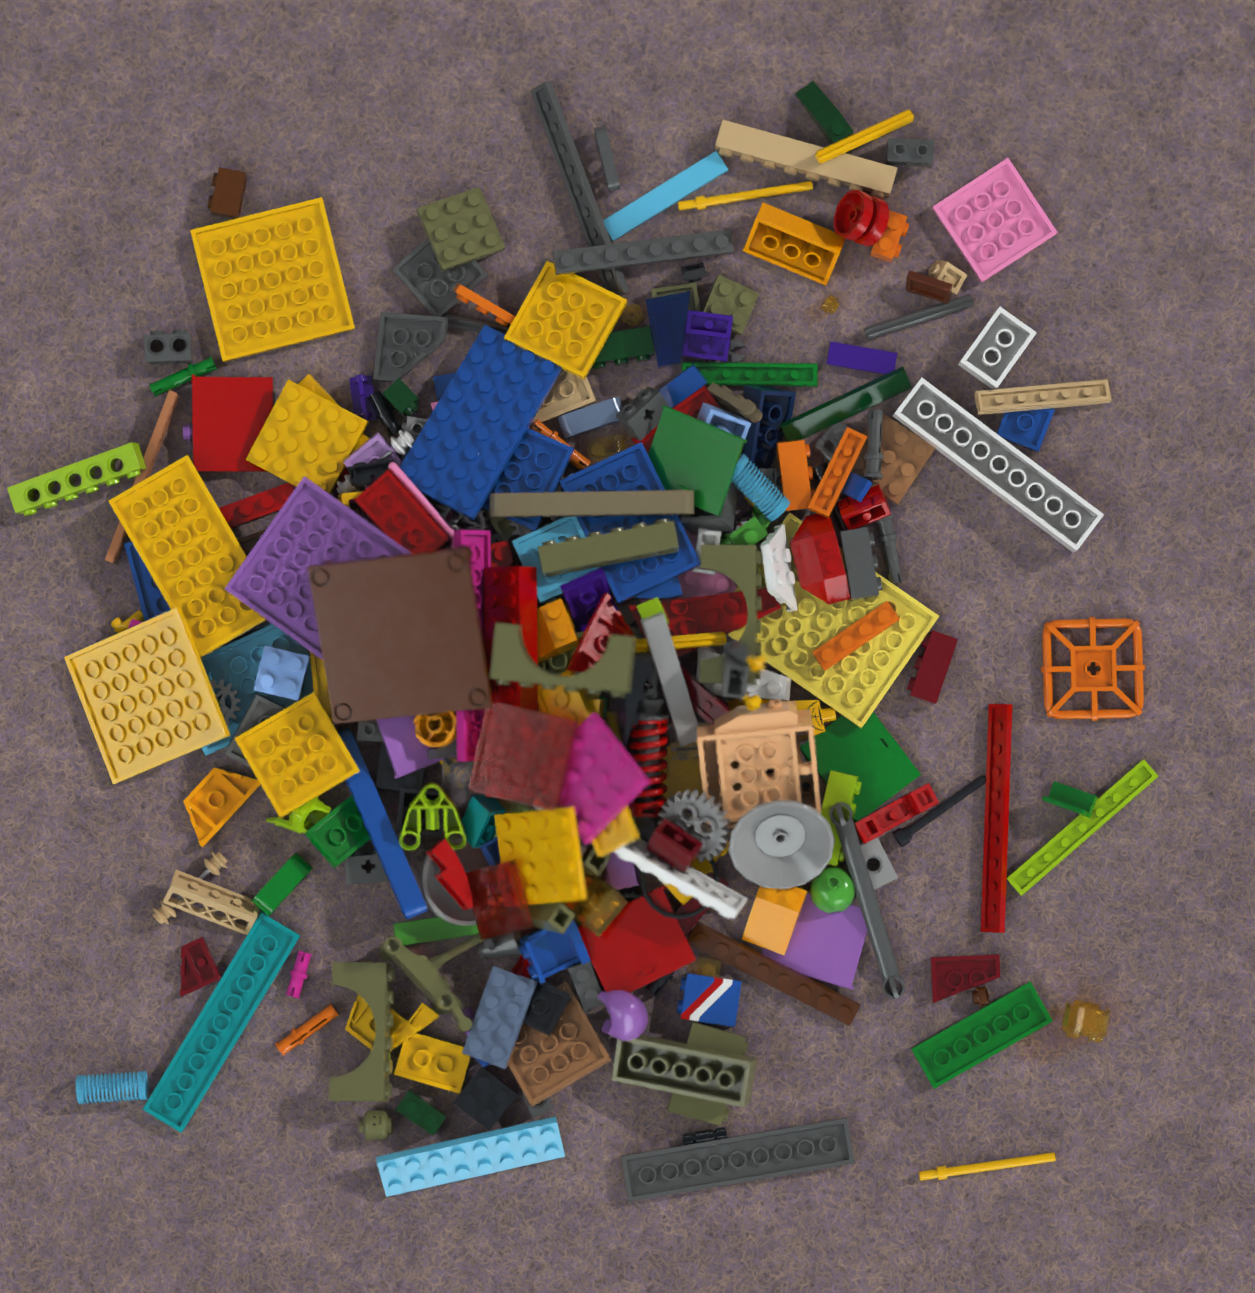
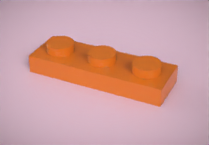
(483, 305)

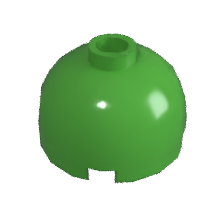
(832, 890)

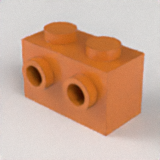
(887, 245)

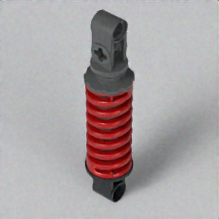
(649, 756)

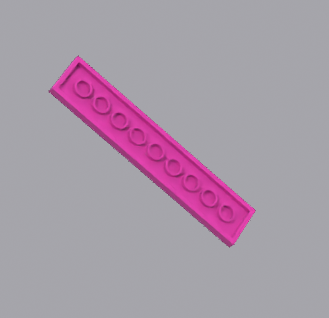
(470, 721)

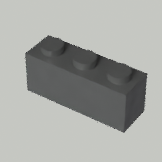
(860, 563)

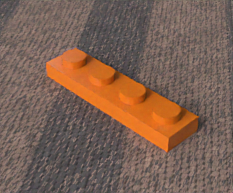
(837, 472)
(855, 636)

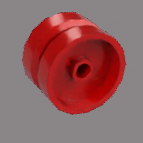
(861, 218)

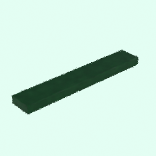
(846, 405)

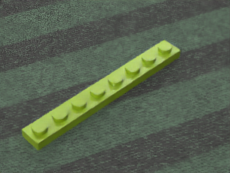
(1081, 827)

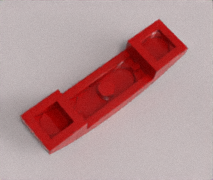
(896, 813)

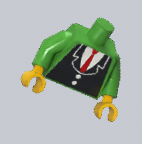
(747, 529)

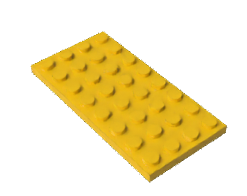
(188, 551)

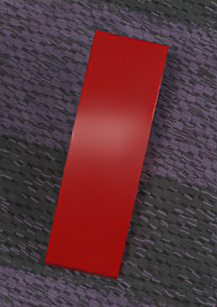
(451, 873)

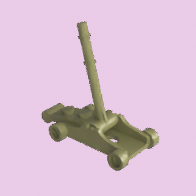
(427, 978)

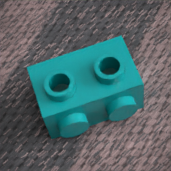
(480, 819)

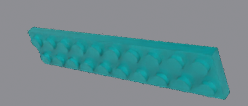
(221, 1022)

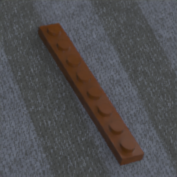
(773, 973)

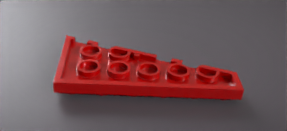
(709, 614)

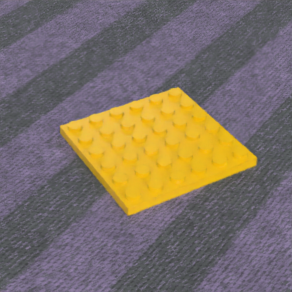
(272, 279)
(147, 695)

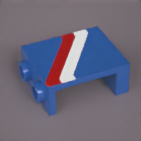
(709, 999)

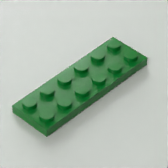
(981, 1035)

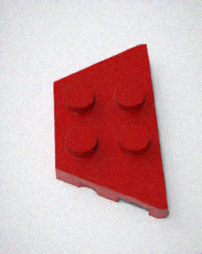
(595, 639)

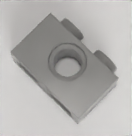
(885, 871)

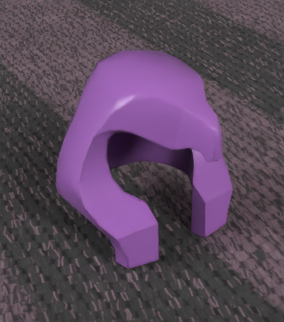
(627, 1015)

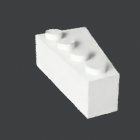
(769, 687)

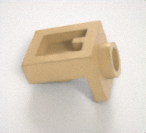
(948, 273)

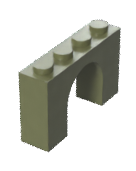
(556, 916)
(698, 1108)

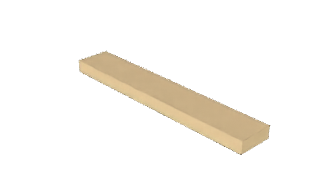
(1042, 397)

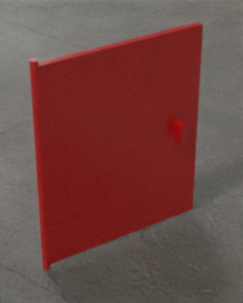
(228, 420)
(637, 944)

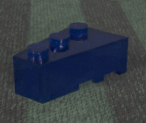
(668, 326)

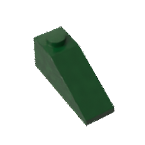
(824, 113)

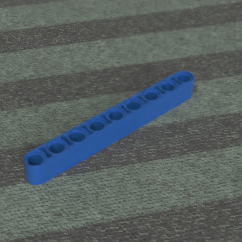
(383, 834)

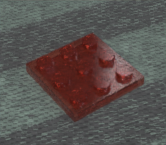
(498, 900)

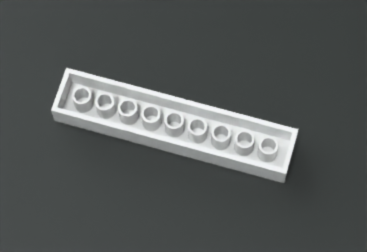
(998, 465)

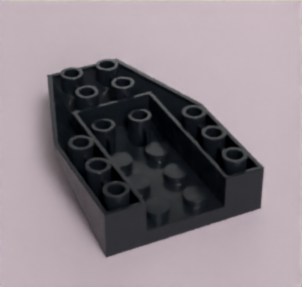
(622, 710)

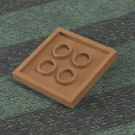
(902, 462)

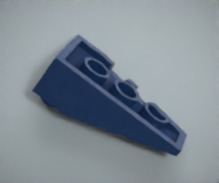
(762, 436)

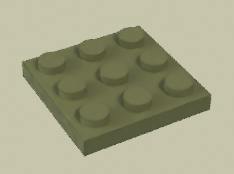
(460, 229)

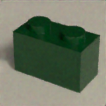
(402, 398)
(421, 1112)

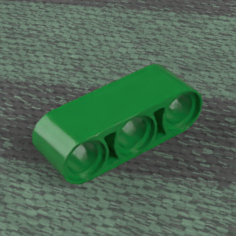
(282, 884)

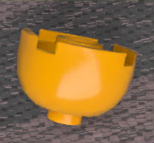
(436, 728)

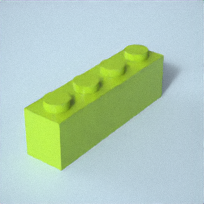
(839, 788)

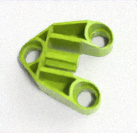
(452, 819)

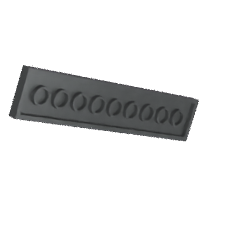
(737, 1159)

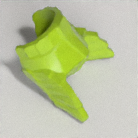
(303, 817)

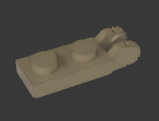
(736, 403)

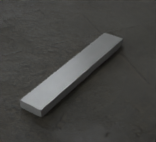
(670, 678)

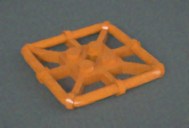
(1104, 658)

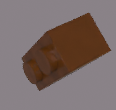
(227, 193)

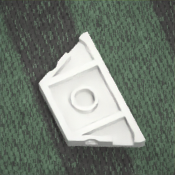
(777, 568)

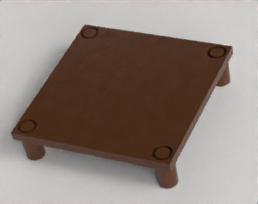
(400, 635)

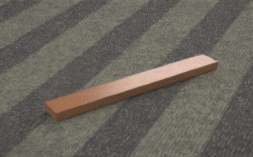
(149, 459)

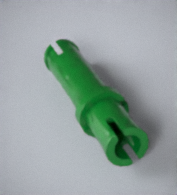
(182, 376)

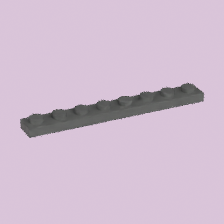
(642, 252)

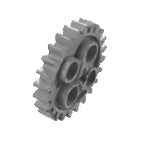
(695, 823)

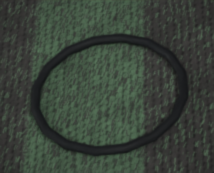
(673, 915)

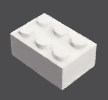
(997, 348)

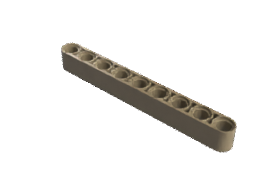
(591, 503)

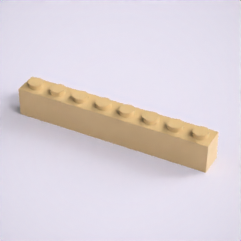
(800, 157)

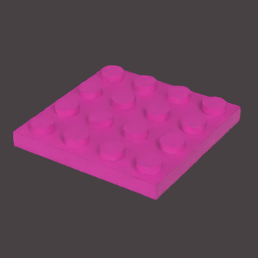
(599, 778)

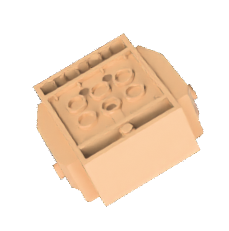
(758, 742)

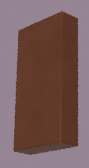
(928, 287)

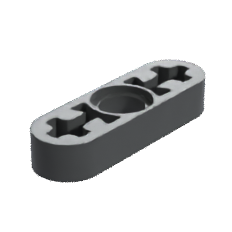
(607, 158)

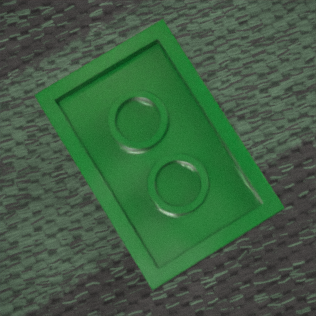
(339, 833)

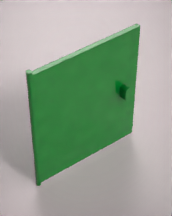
(695, 458)
(863, 753)

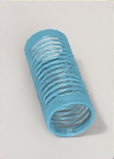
(743, 477)
(88, 1086)

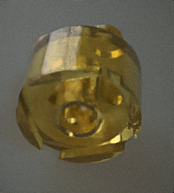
(1085, 1020)

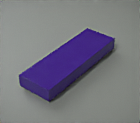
(861, 358)

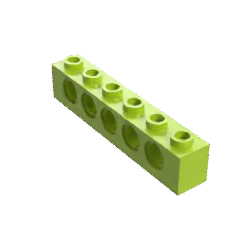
(22, 493)

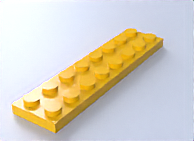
(574, 706)

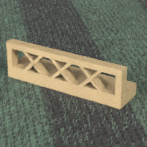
(214, 899)

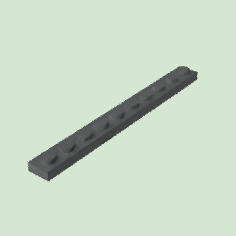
(576, 180)

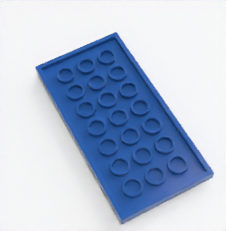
(479, 422)

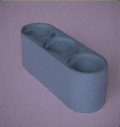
(590, 418)

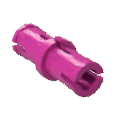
(298, 974)

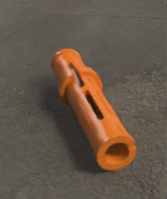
(576, 456)
(307, 1029)

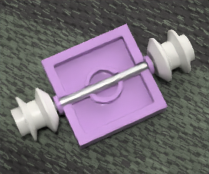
(373, 450)

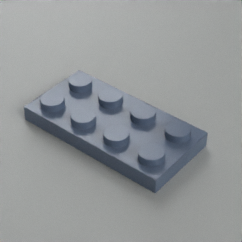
(499, 1017)

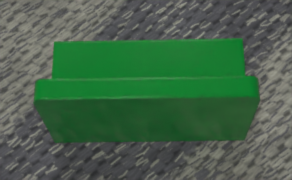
(1071, 799)

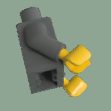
(735, 673)

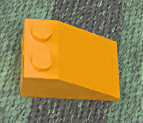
(555, 630)
(774, 917)

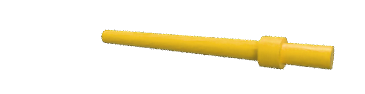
(701, 202)
(943, 1173)

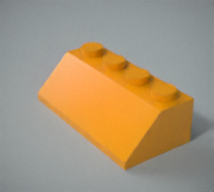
(794, 243)

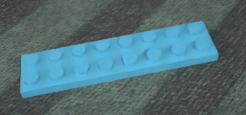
(470, 1156)

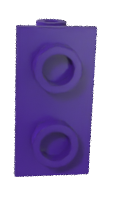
(361, 387)

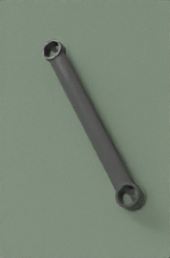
(867, 900)

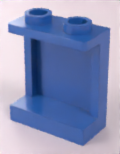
(552, 951)

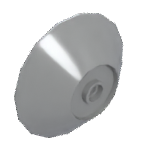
(785, 859)

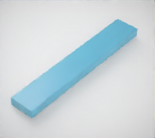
(665, 196)

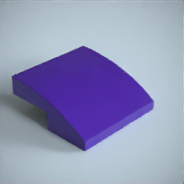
(707, 335)

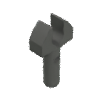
(735, 358)

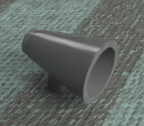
(500, 946)

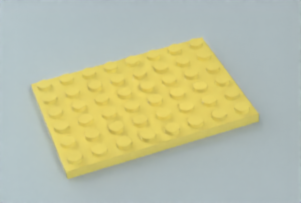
(865, 675)

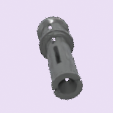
(873, 455)
(887, 539)

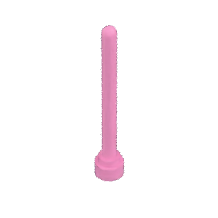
(424, 503)

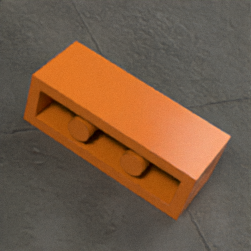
(795, 473)

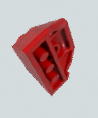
(819, 560)

